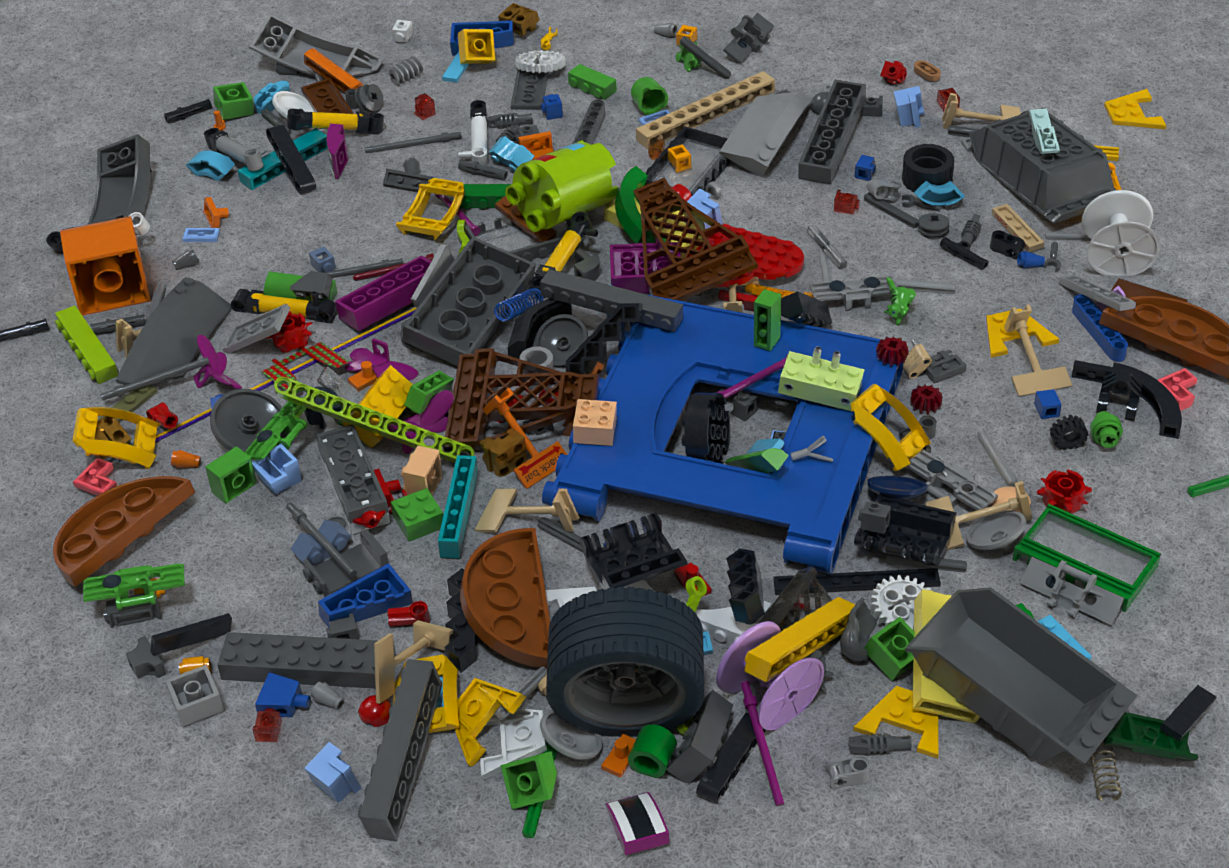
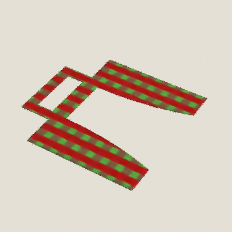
(318, 351)

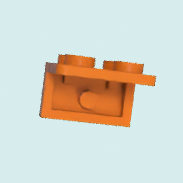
(537, 144)

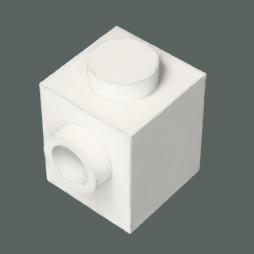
(402, 31)

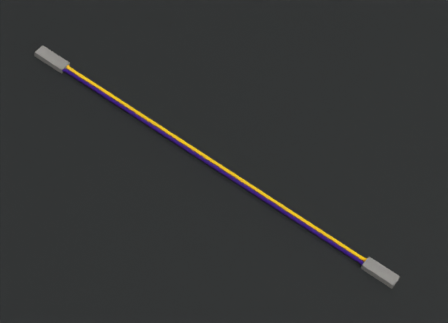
(207, 413)

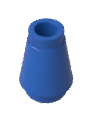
(1029, 260)

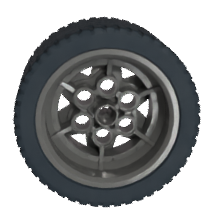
(625, 661)

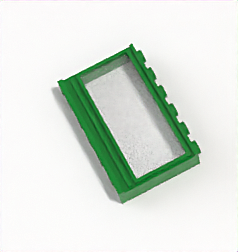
(1117, 561)

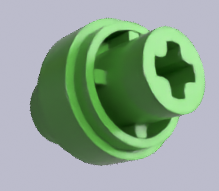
(1106, 429)

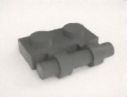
(944, 366)

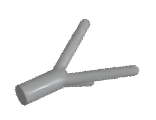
(807, 451)

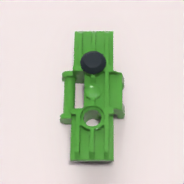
(284, 421)
(119, 584)

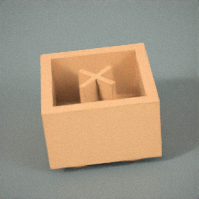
(594, 422)
(422, 470)

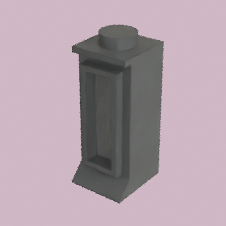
(131, 613)

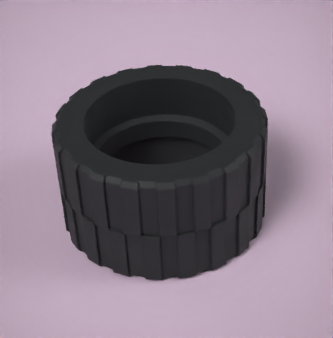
(928, 164)

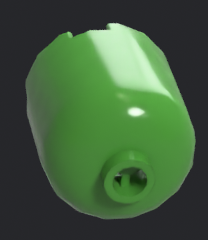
(649, 90)

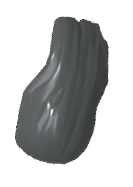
(857, 632)

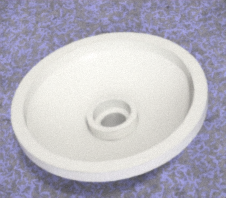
(288, 100)

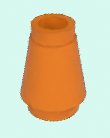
(183, 459)

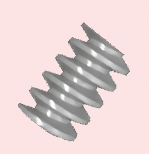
(405, 69)

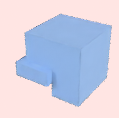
(909, 106)
(702, 202)
(278, 469)
(332, 773)

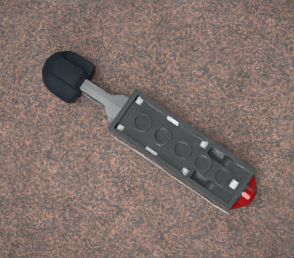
(349, 470)

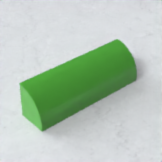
(279, 285)
(761, 461)

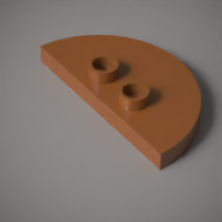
(1176, 328)
(113, 521)
(507, 597)

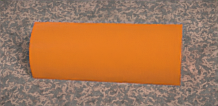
(329, 69)

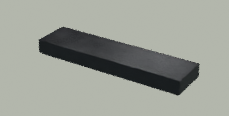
(190, 634)
(1188, 713)

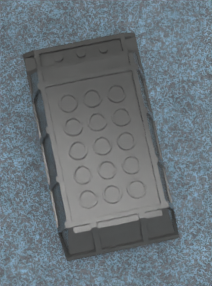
(1051, 183)
(1019, 676)

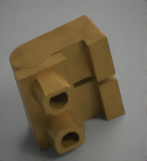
(522, 18)
(110, 429)
(504, 454)

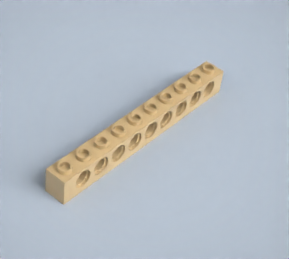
(705, 109)

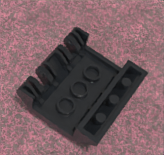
(913, 533)
(629, 555)

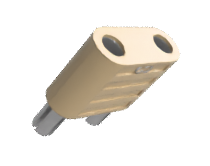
(917, 360)

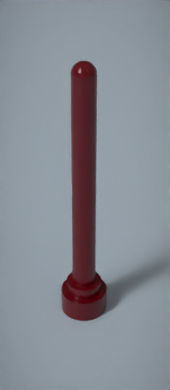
(379, 272)

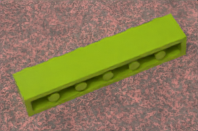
(86, 345)

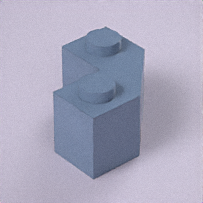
(308, 548)

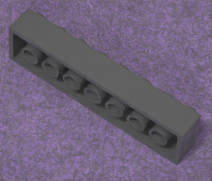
(832, 131)
(299, 658)
(400, 750)

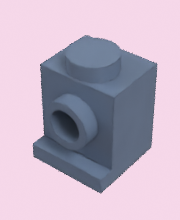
(325, 264)

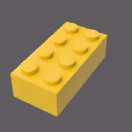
(385, 396)

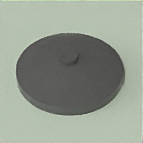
(241, 416)

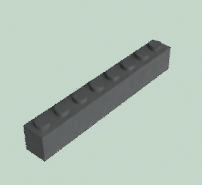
(606, 298)

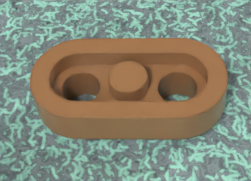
(927, 70)

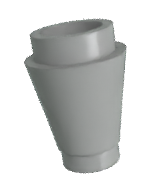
(667, 29)
(326, 695)

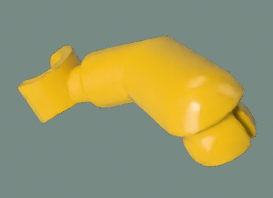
(545, 41)

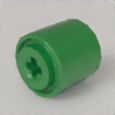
(652, 751)

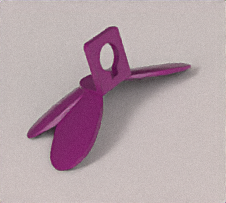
(379, 361)
(215, 368)
(430, 419)

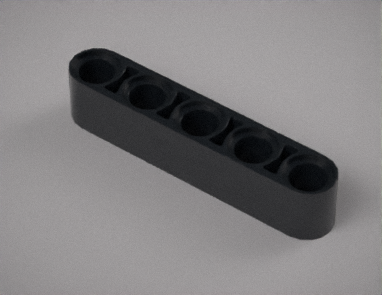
(291, 159)
(730, 757)

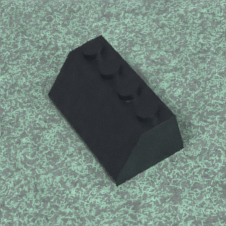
(805, 310)

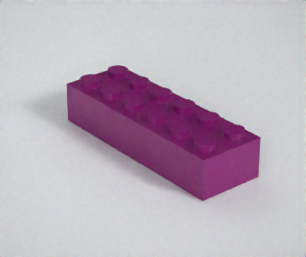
(382, 295)

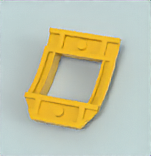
(412, 218)
(144, 440)
(900, 451)
(444, 717)

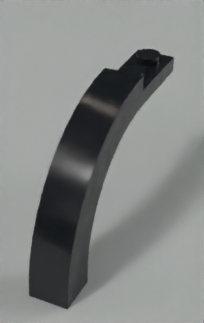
(1152, 392)

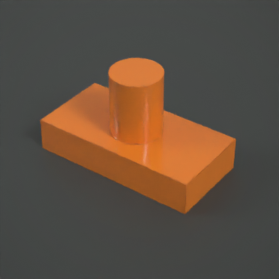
(214, 214)
(363, 378)
(617, 760)

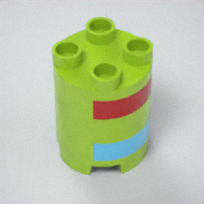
(562, 184)

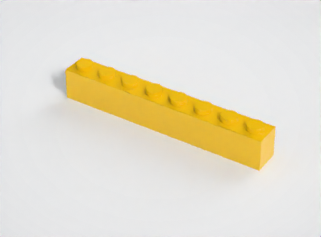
(798, 640)

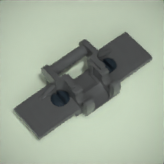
(748, 41)

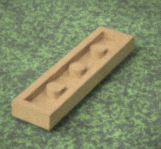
(1017, 227)

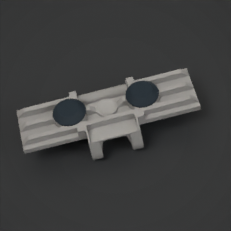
(852, 290)

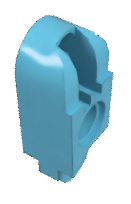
(264, 98)

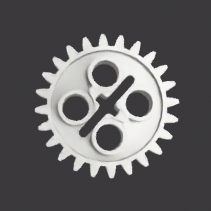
(540, 61)
(895, 600)

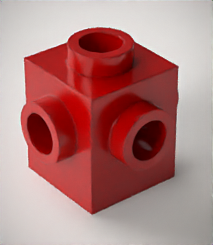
(893, 72)

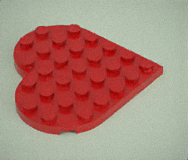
(773, 255)

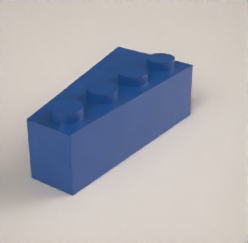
(366, 597)

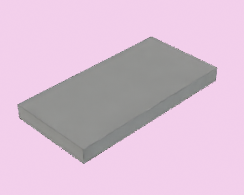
(436, 269)
(256, 329)

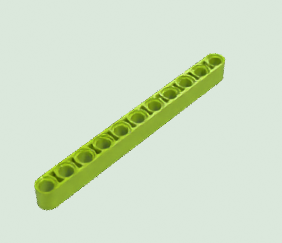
(367, 414)

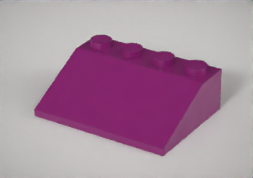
(628, 265)

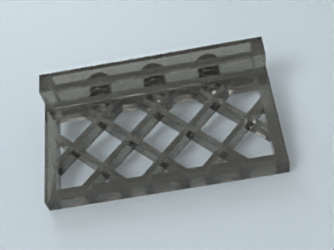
(789, 598)

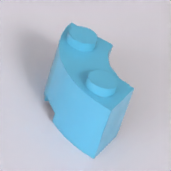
(510, 153)
(210, 164)
(939, 195)

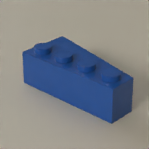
(502, 32)

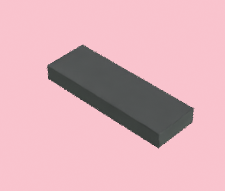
(404, 179)

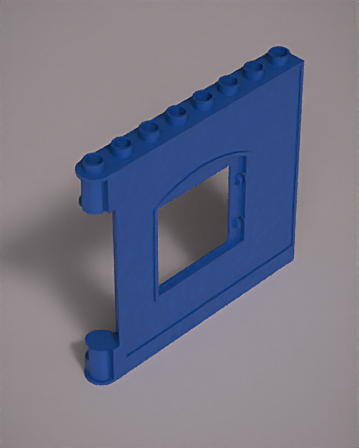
(716, 347)

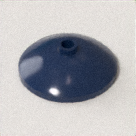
(897, 487)

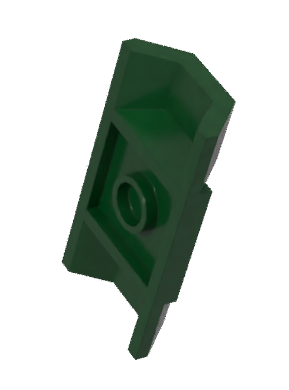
(1144, 736)

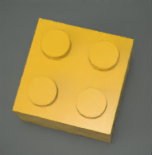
(476, 46)

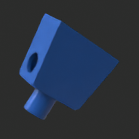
(282, 695)

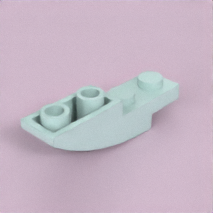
(1043, 132)

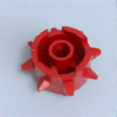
(292, 333)
(1064, 490)

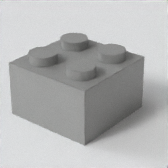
(194, 695)

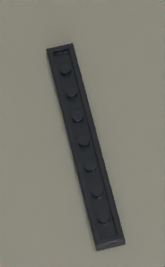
(863, 580)

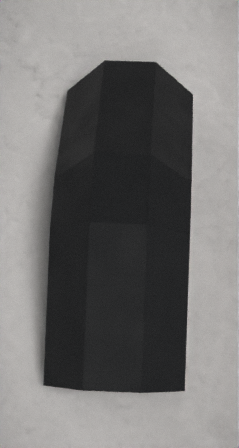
(530, 321)

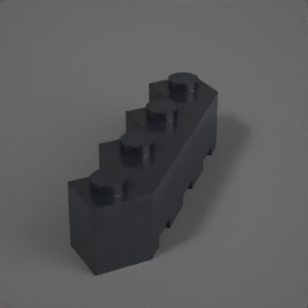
(609, 330)
(745, 586)
(463, 641)

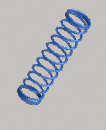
(517, 312)

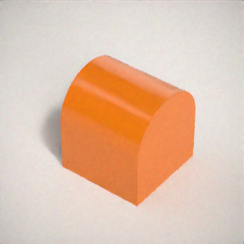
(105, 265)

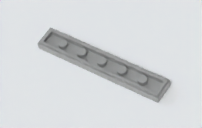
(1097, 292)

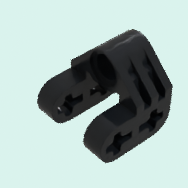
(1122, 383)

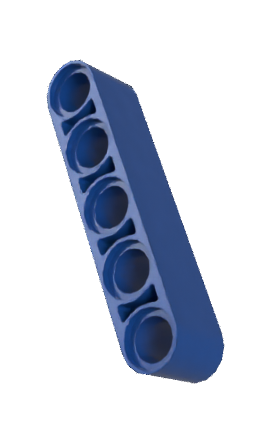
(1108, 339)

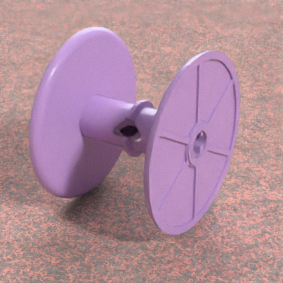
(786, 693)

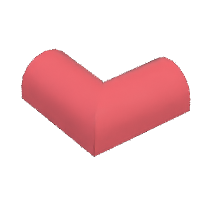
(1177, 384)
(94, 478)

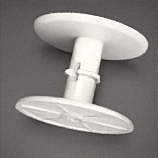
(1120, 233)

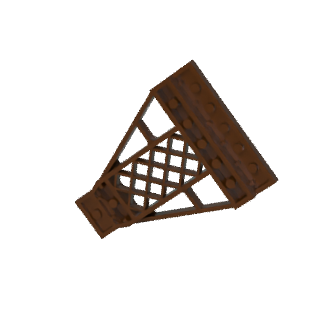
(705, 267)
(474, 391)

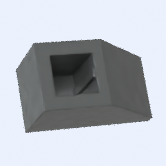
(312, 282)

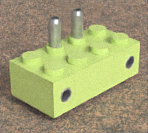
(820, 379)

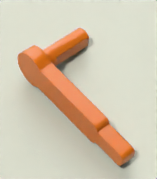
(220, 123)

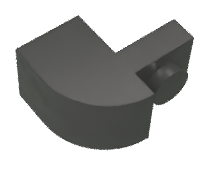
(586, 265)

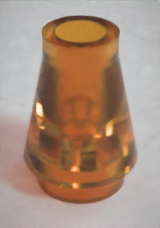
(656, 149)

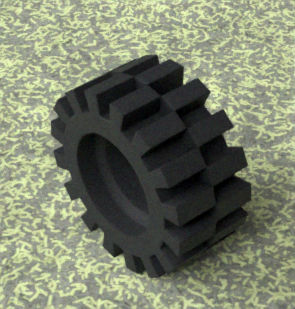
(1067, 425)

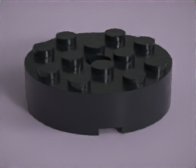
(706, 427)

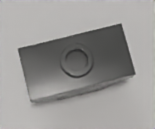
(143, 662)

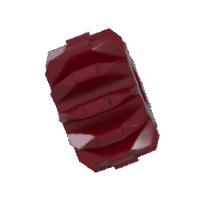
(892, 351)
(926, 398)

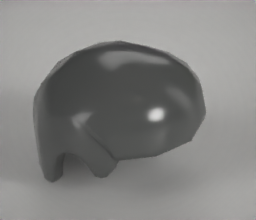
(818, 101)

